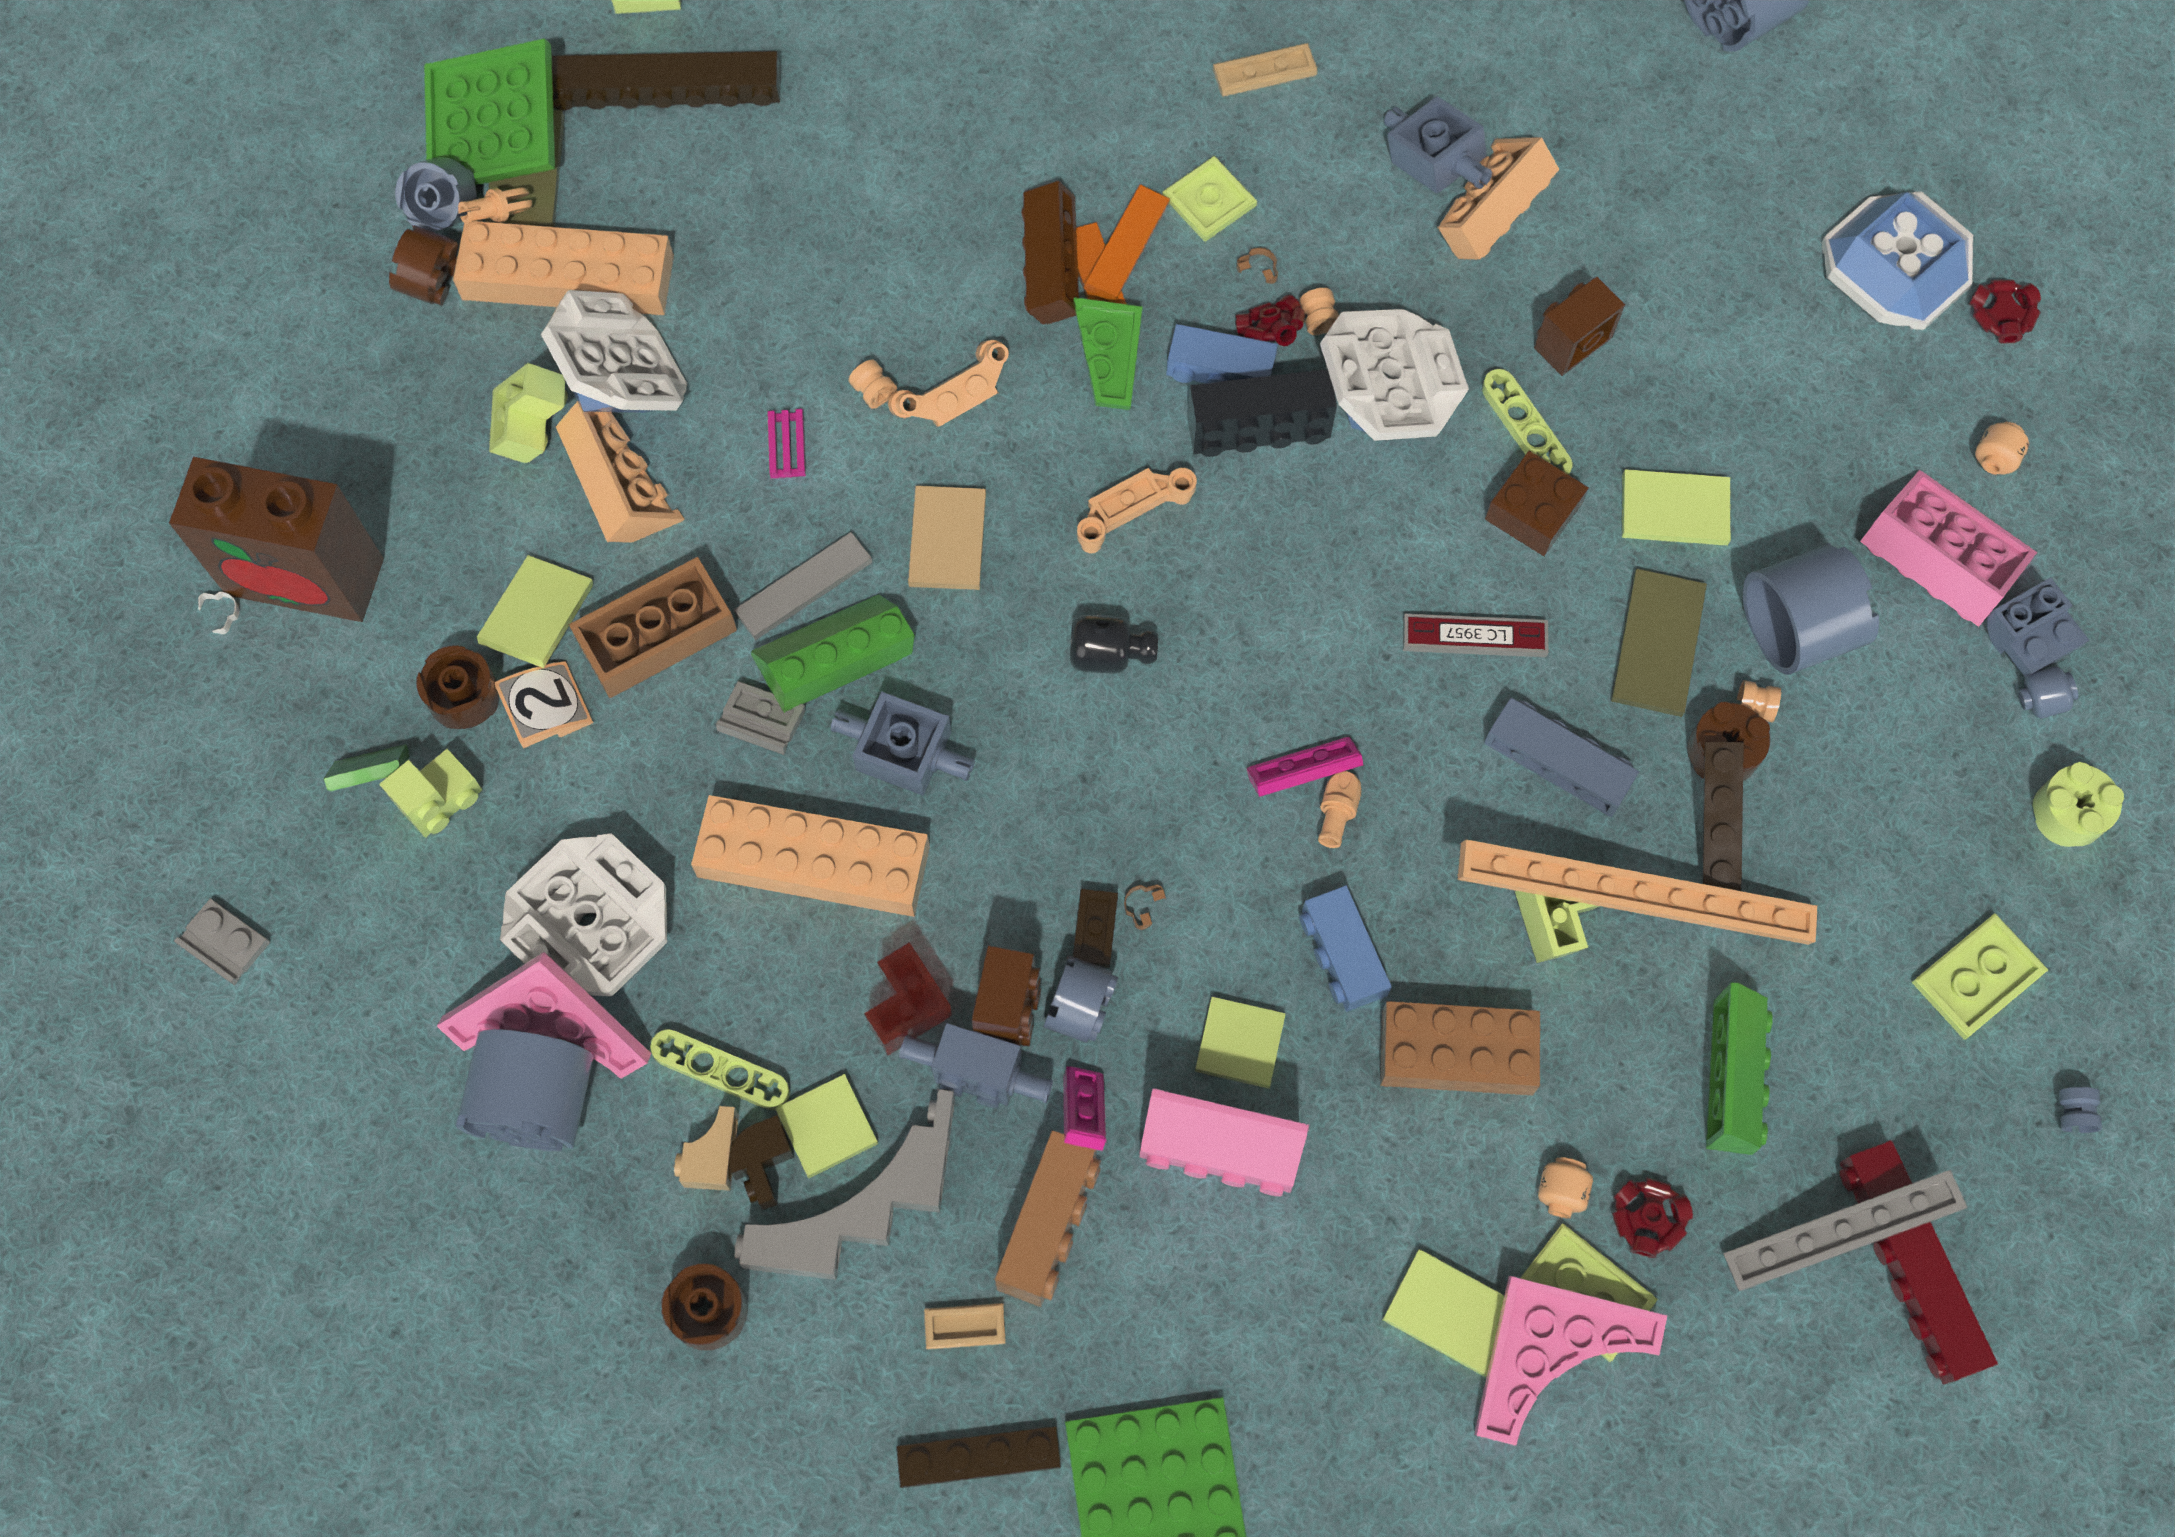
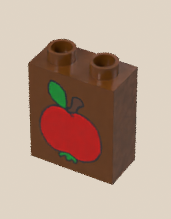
(277, 538)

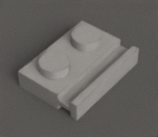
(758, 718)
(222, 941)

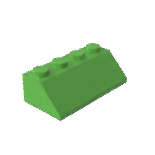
(834, 651)
(1738, 1071)

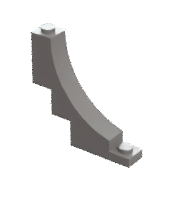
(908, 1182)

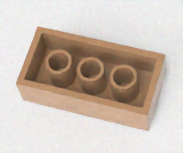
(653, 627)
(1460, 1048)
(1046, 1219)

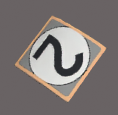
(543, 703)

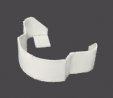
(218, 596)

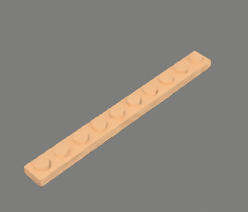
(1637, 892)

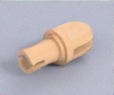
(495, 205)
(1339, 806)

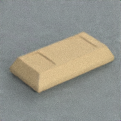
(964, 1326)

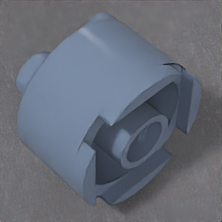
(432, 192)
(1078, 1000)

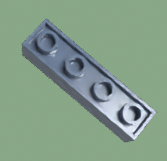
(1561, 756)

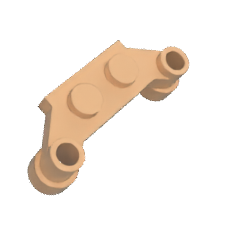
(956, 393)
(1131, 500)

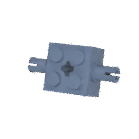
(1438, 145)
(906, 765)
(976, 1066)

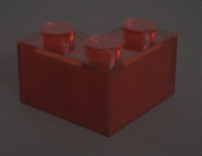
(915, 1002)

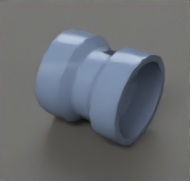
(2080, 1109)

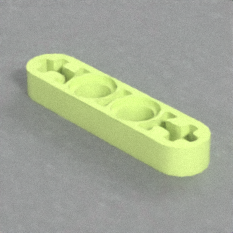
(1530, 425)
(721, 1067)

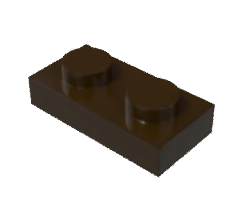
(1095, 927)

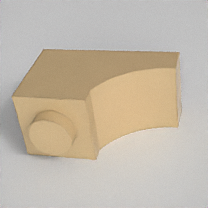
(706, 1160)

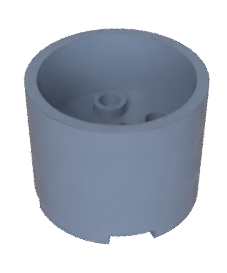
(1741, 21)
(1810, 608)
(525, 1089)

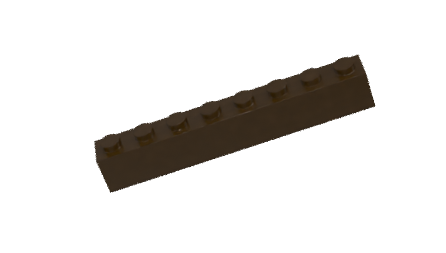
(666, 79)

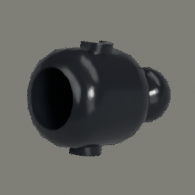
(1107, 644)

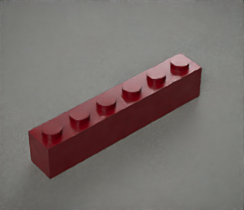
(1921, 1274)

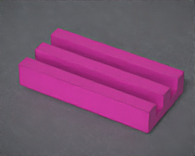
(785, 417)

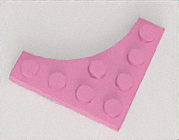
(547, 1003)
(1545, 1335)

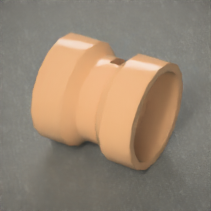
(1319, 309)
(870, 381)
(1761, 700)

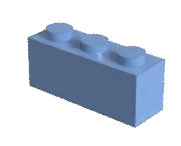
(1217, 356)
(1344, 949)

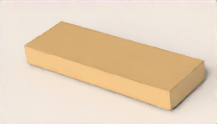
(1265, 69)

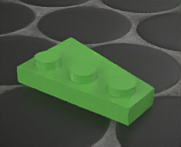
(1110, 349)

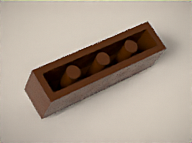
(1050, 252)

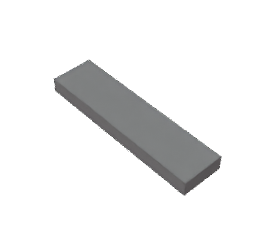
(803, 586)

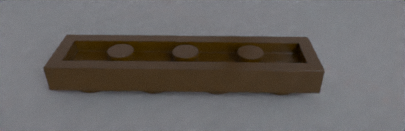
(1723, 814)
(978, 1457)

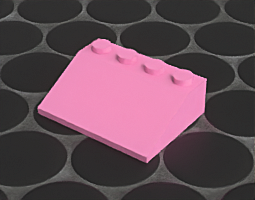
(1948, 548)
(1222, 1142)

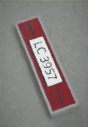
(1475, 635)

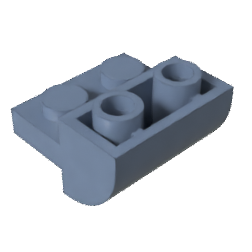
(2036, 628)

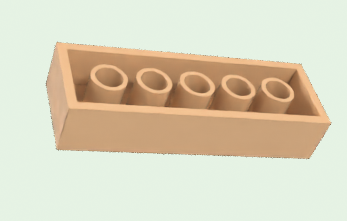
(545, 262)
(811, 855)

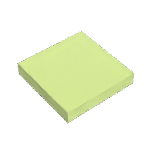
(1209, 198)
(1240, 1042)
(826, 1126)

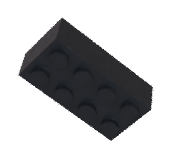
(1261, 412)

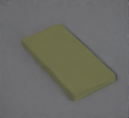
(540, 185)
(1659, 642)

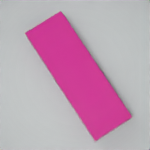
(1304, 766)
(1084, 1108)

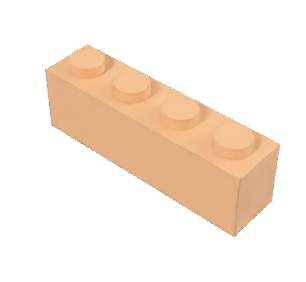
(1480, 217)
(614, 477)

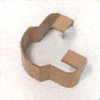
(1243, 264)
(1145, 918)

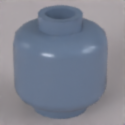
(2048, 692)

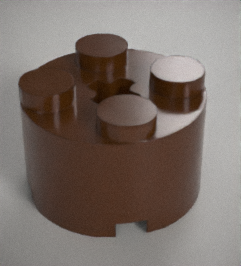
(424, 265)
(439, 690)
(1731, 724)
(688, 1293)

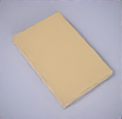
(947, 537)

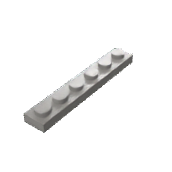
(1845, 1230)

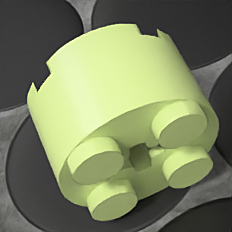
(2077, 805)

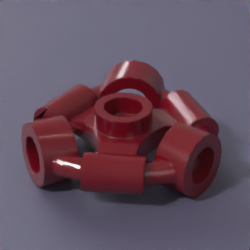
(2007, 309)
(1272, 321)
(1651, 1216)

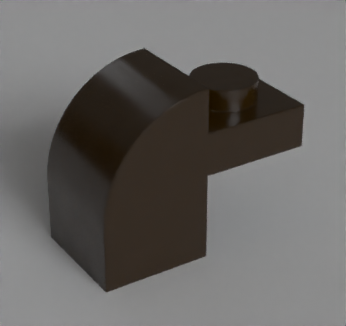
(754, 1151)

